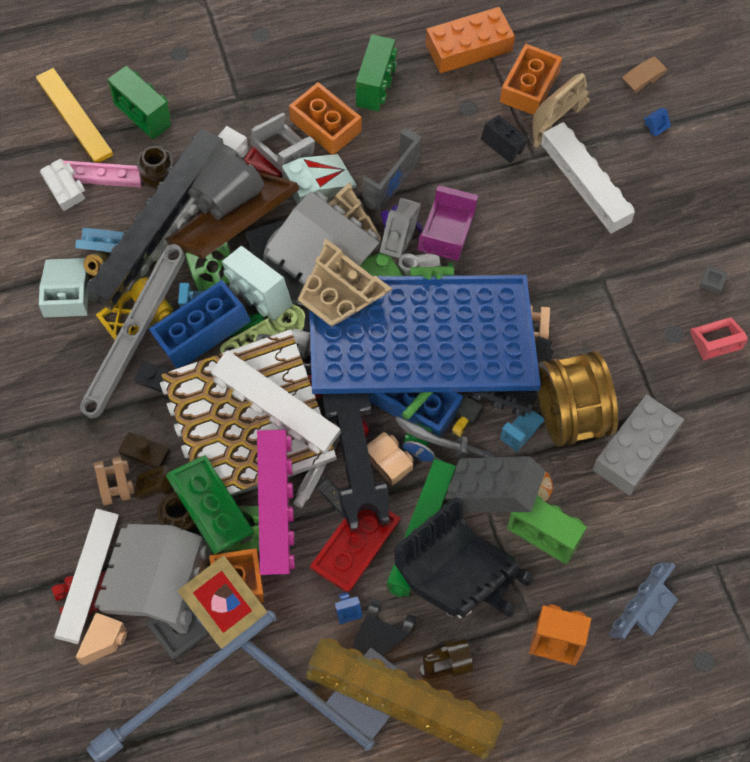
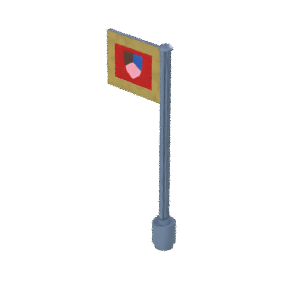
(231, 618)

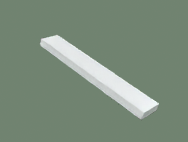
(86, 577)

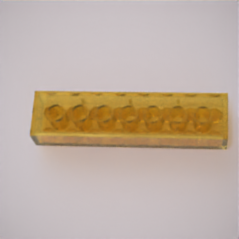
(404, 698)

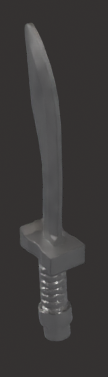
(459, 445)

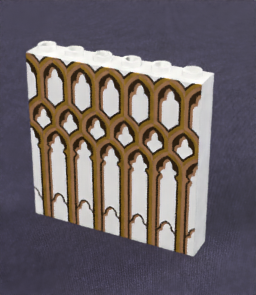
(227, 428)

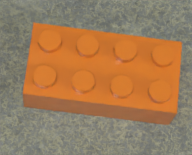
(469, 39)

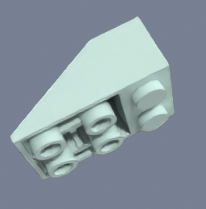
(64, 288)

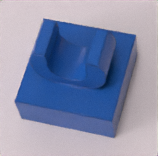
(658, 121)
(348, 608)

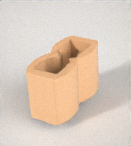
(389, 458)

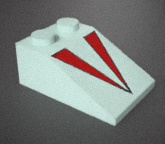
(317, 174)

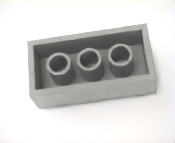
(638, 445)

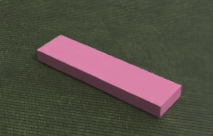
(106, 174)

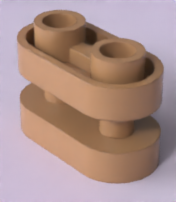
(120, 469)

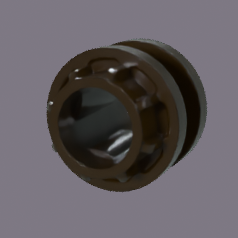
(154, 165)
(169, 507)

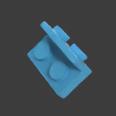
(98, 239)

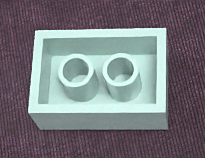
(257, 283)

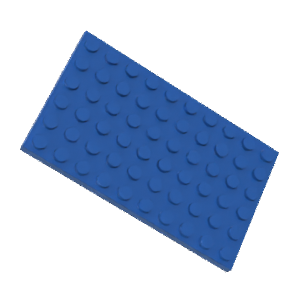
(431, 339)

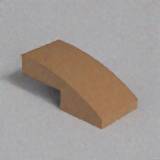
(644, 73)

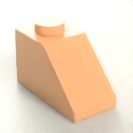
(101, 639)

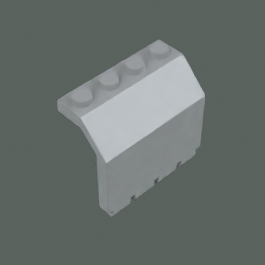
(305, 231)
(150, 570)

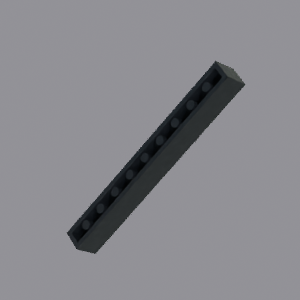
(151, 224)

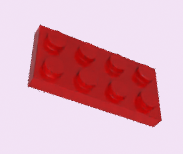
(350, 553)

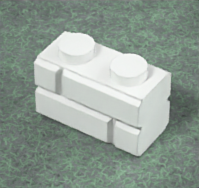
(61, 183)

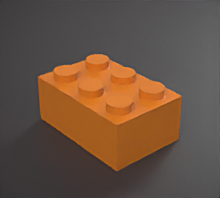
(530, 79)
(325, 118)
(560, 634)

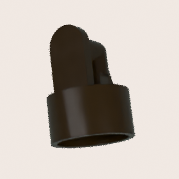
(450, 659)

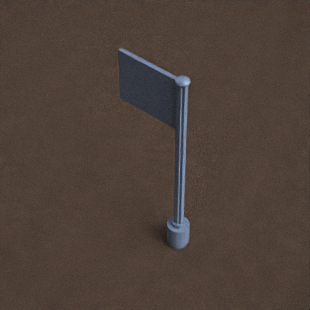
(351, 716)

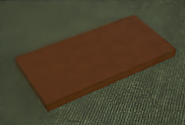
(207, 233)

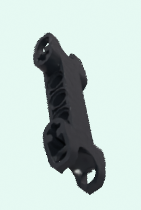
(362, 490)

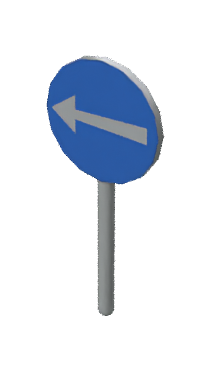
(419, 451)

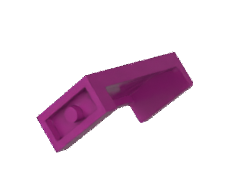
(448, 223)

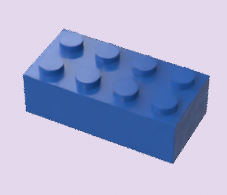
(200, 324)
(434, 413)

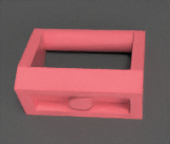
(720, 346)

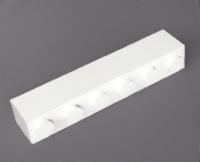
(587, 177)
(275, 402)

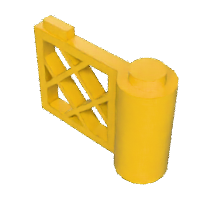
(163, 311)

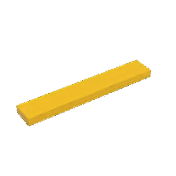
(74, 116)

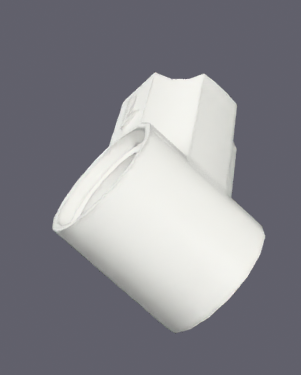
(422, 260)

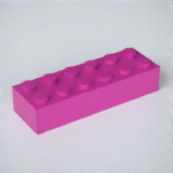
(273, 502)

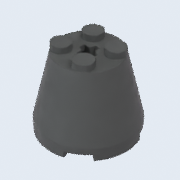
(225, 182)

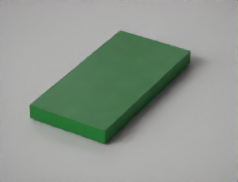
(210, 504)

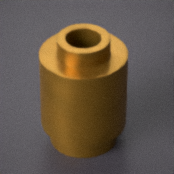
(93, 262)

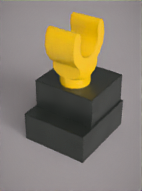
(468, 413)

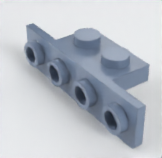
(649, 604)

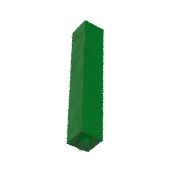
(429, 503)

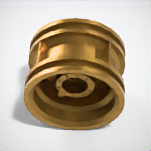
(577, 398)

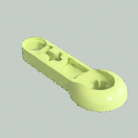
(269, 327)

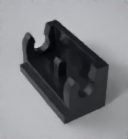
(504, 138)

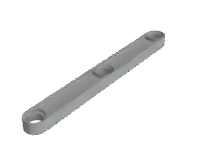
(126, 344)

